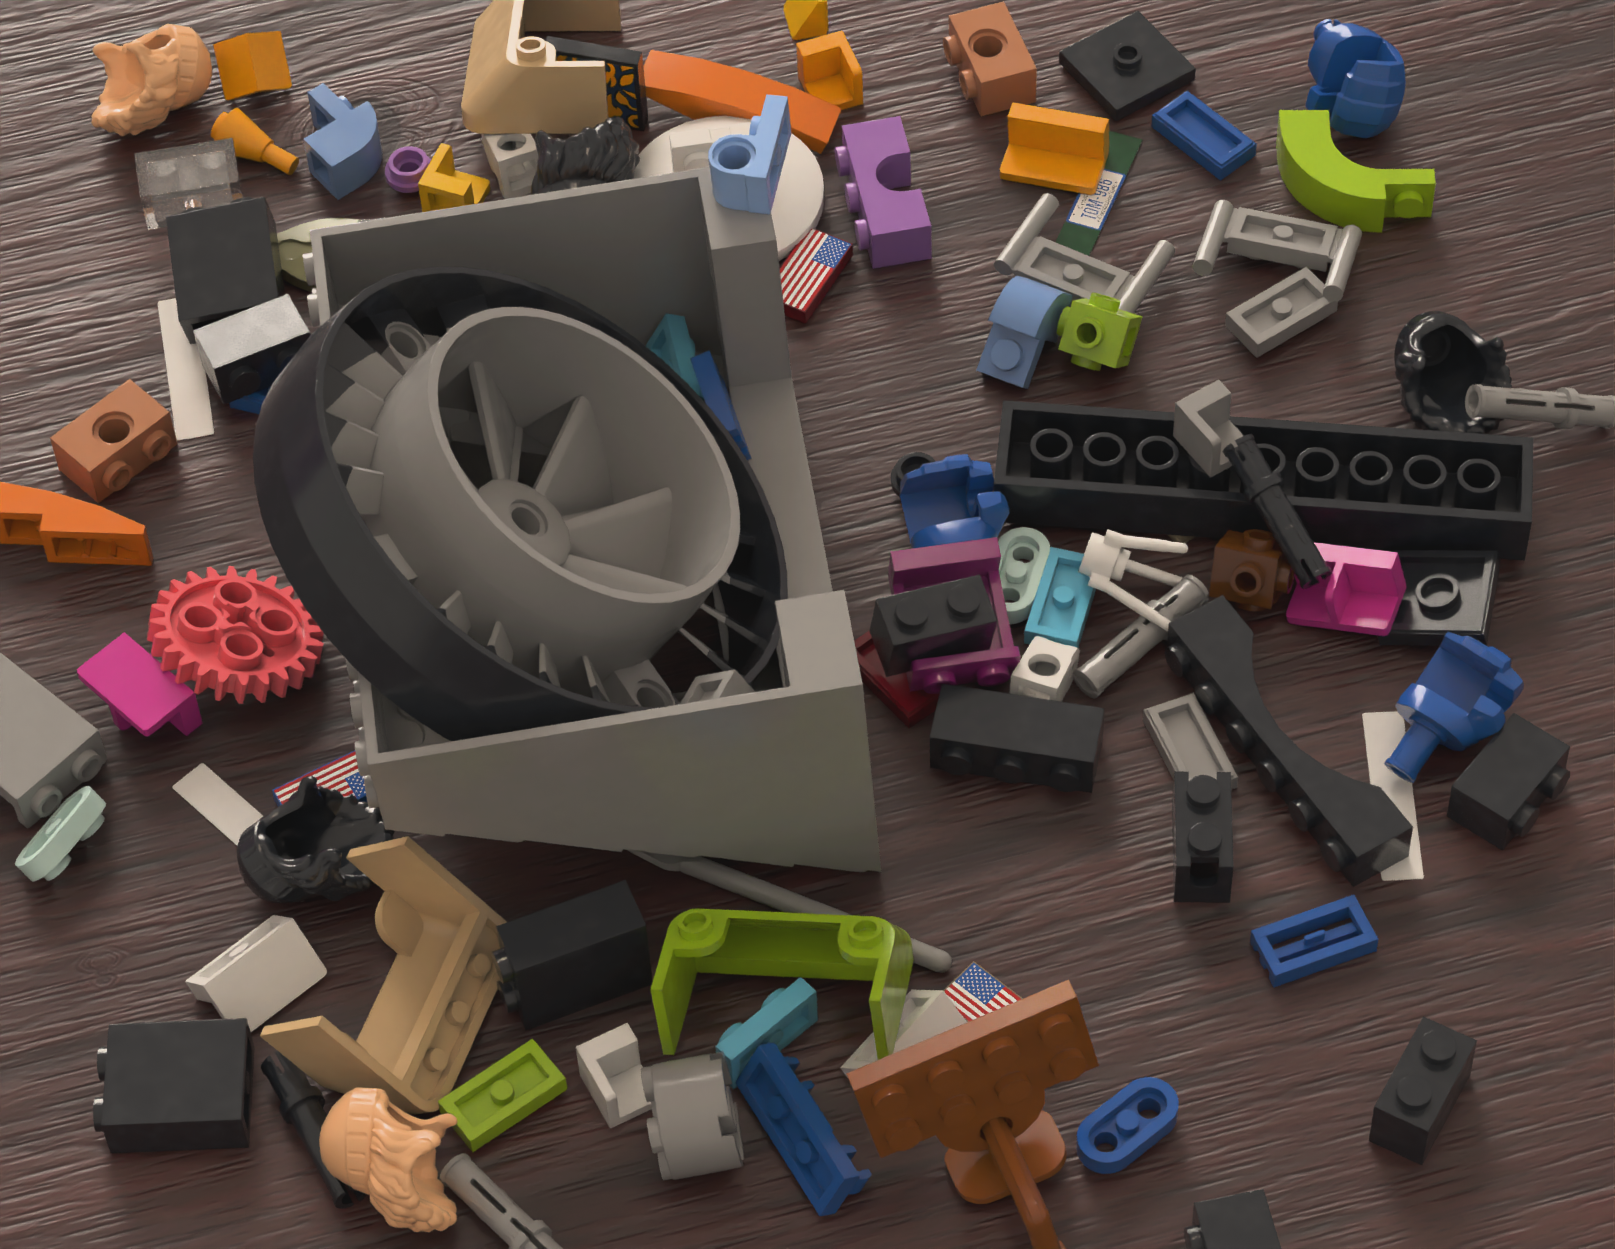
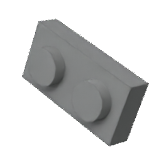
(1280, 312)

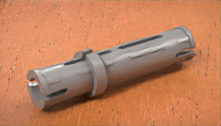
(1584, 408)
(1138, 637)
(495, 1206)

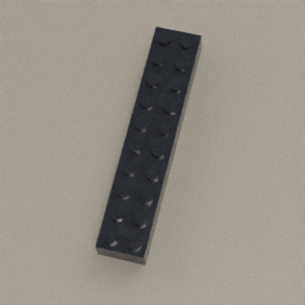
(1342, 479)

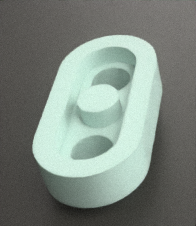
(1018, 578)
(73, 821)

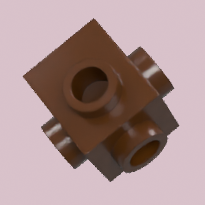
(1250, 570)

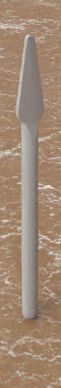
(775, 897)

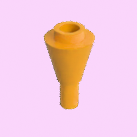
(251, 141)

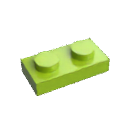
(503, 1094)

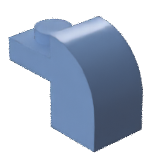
(346, 145)
(1022, 322)

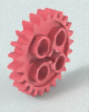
(234, 635)

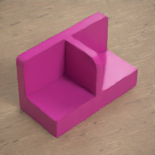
(1356, 597)
(138, 689)

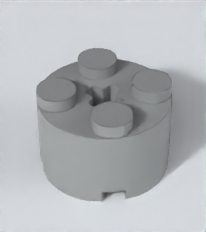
(693, 1116)

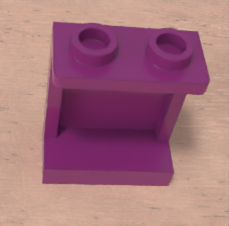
(945, 563)

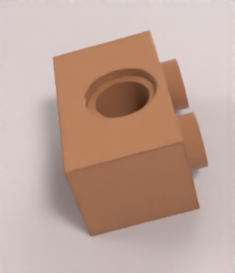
(990, 59)
(114, 441)

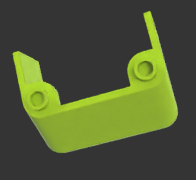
(783, 947)

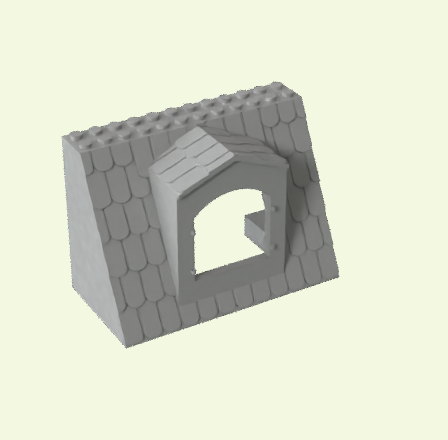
(724, 777)

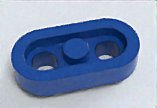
(1123, 1127)

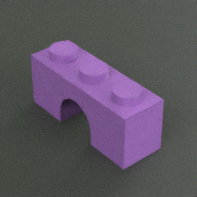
(890, 222)

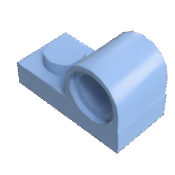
(749, 166)

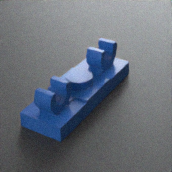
(800, 1129)

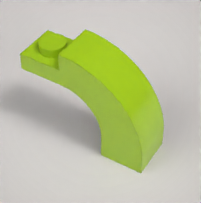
(1340, 188)

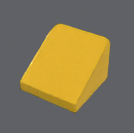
(806, 18)

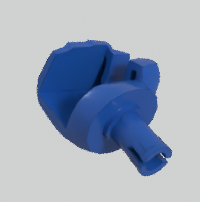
(1356, 78)
(952, 502)
(1454, 702)

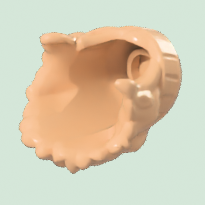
(151, 78)
(389, 1158)

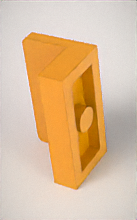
(1055, 149)

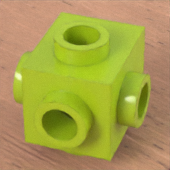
(1114, 329)

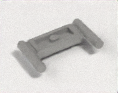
(1282, 241)
(1074, 271)

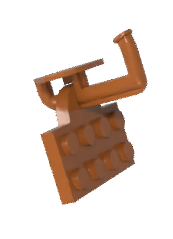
(984, 1100)

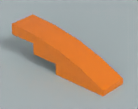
(713, 89)
(70, 528)

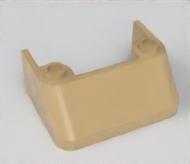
(519, 83)
(431, 993)

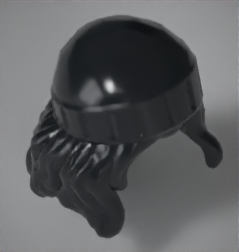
(587, 158)
(1438, 363)
(305, 846)

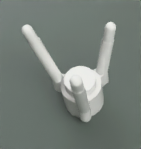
(1108, 560)

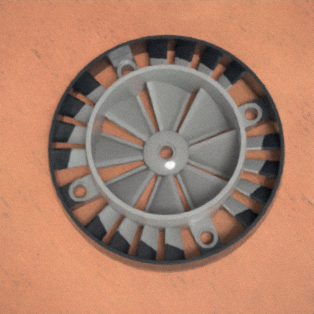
(508, 595)

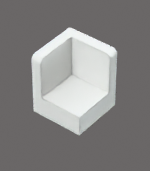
(613, 1074)

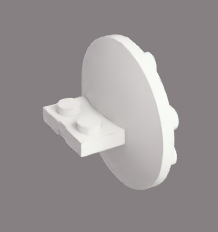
(800, 186)

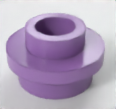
(406, 169)

